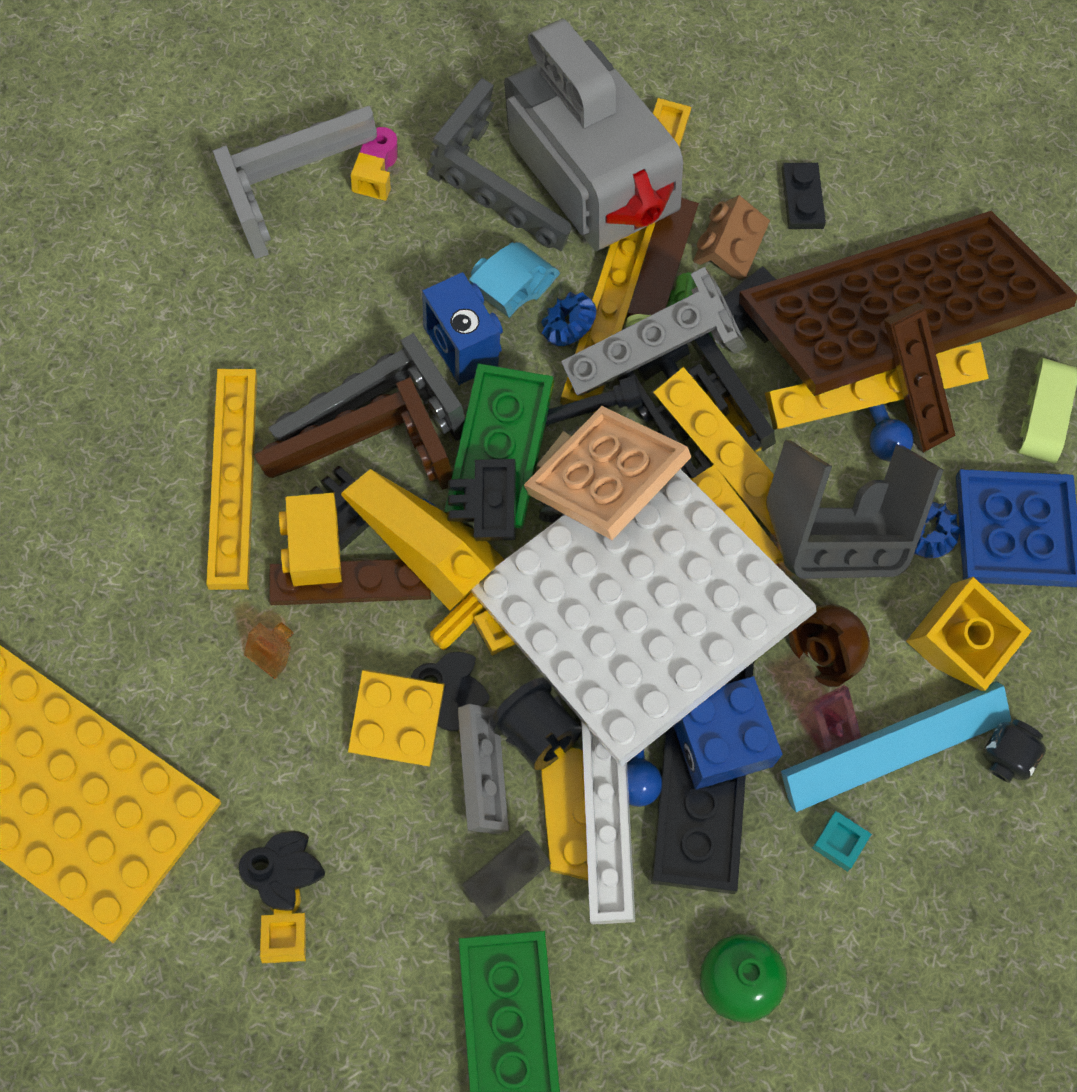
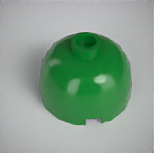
(743, 978)

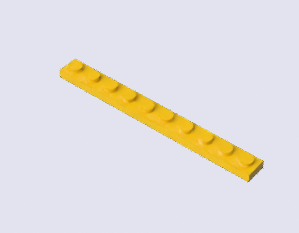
(624, 262)

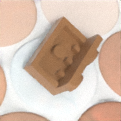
(732, 237)

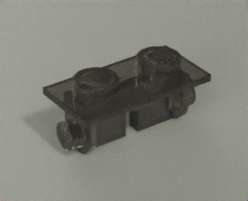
(505, 874)

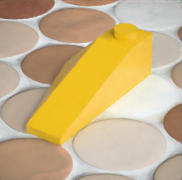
(430, 545)

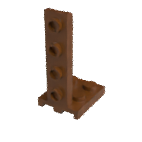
(360, 424)

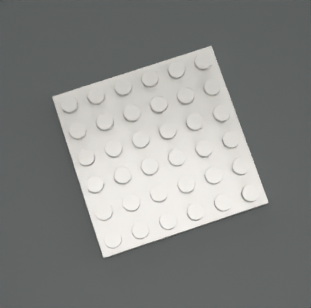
(644, 620)

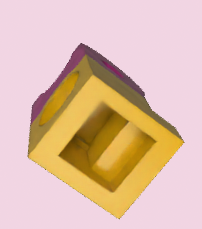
(370, 169)

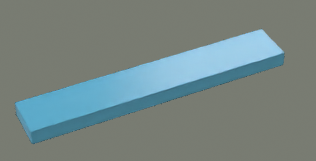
(895, 746)

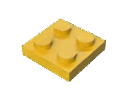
(396, 717)

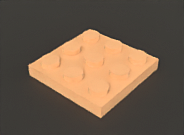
(607, 472)

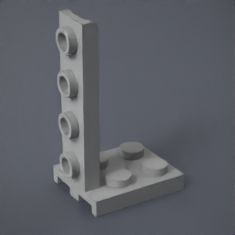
(283, 155)
(657, 336)

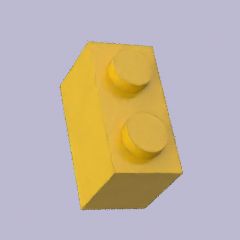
(312, 539)

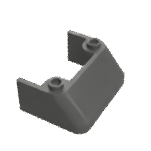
(855, 542)

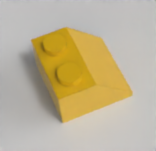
(969, 634)

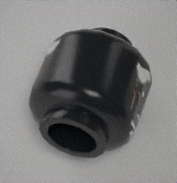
(1014, 751)

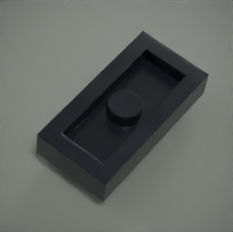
(803, 196)

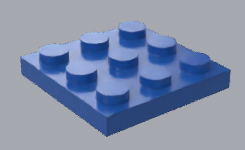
(1018, 527)

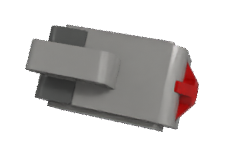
(591, 138)

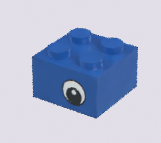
(461, 326)
(728, 735)

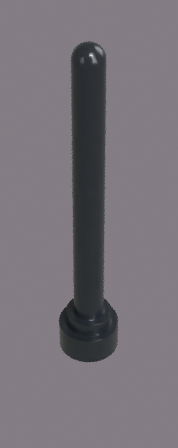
(623, 395)

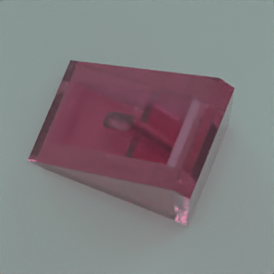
(831, 720)

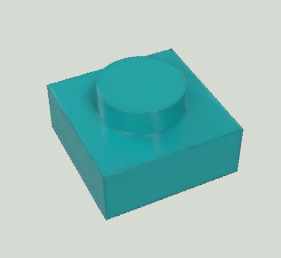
(841, 841)

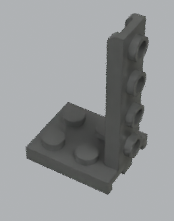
(489, 189)
(378, 380)

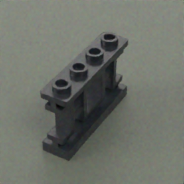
(719, 385)

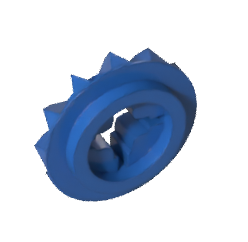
(582, 316)
(937, 543)

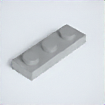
(482, 771)

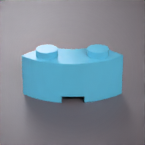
(513, 277)

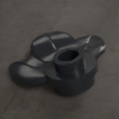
(459, 688)
(287, 869)

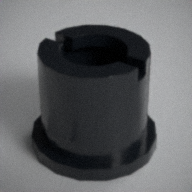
(535, 723)

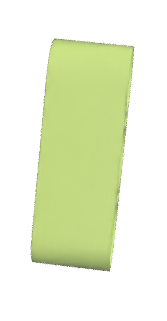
(1049, 411)

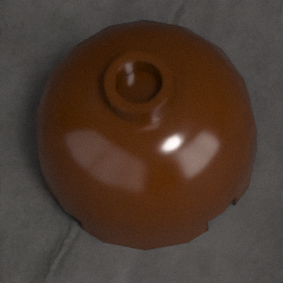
(833, 637)

